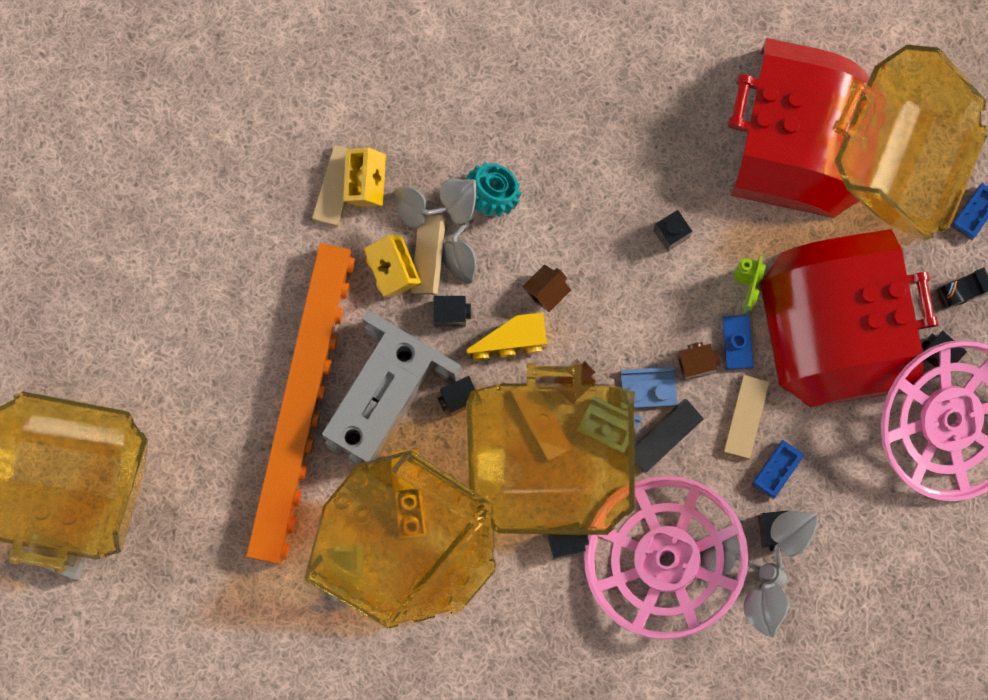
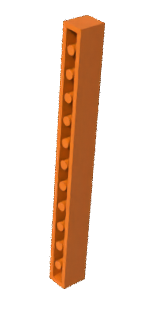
(300, 404)

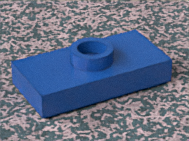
(973, 214)
(737, 342)
(777, 469)

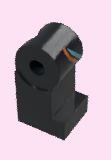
(964, 289)

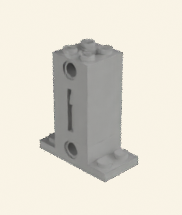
(384, 390)

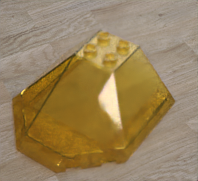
(403, 541)

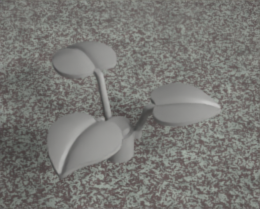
(459, 201)
(769, 606)

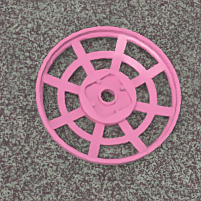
(934, 421)
(686, 562)

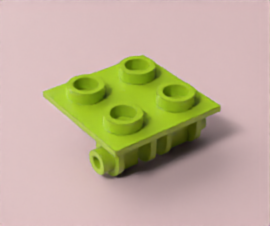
(750, 273)

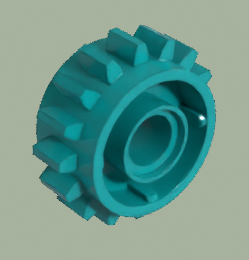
(495, 189)

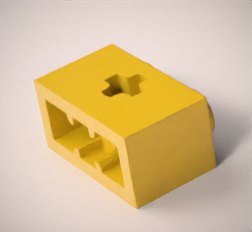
(364, 177)
(392, 266)

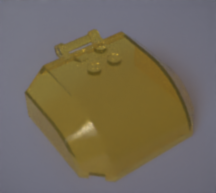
(911, 140)
(553, 453)
(67, 478)

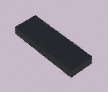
(666, 435)

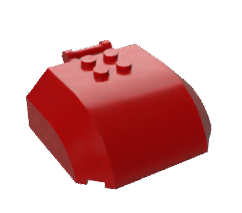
(791, 130)
(844, 318)

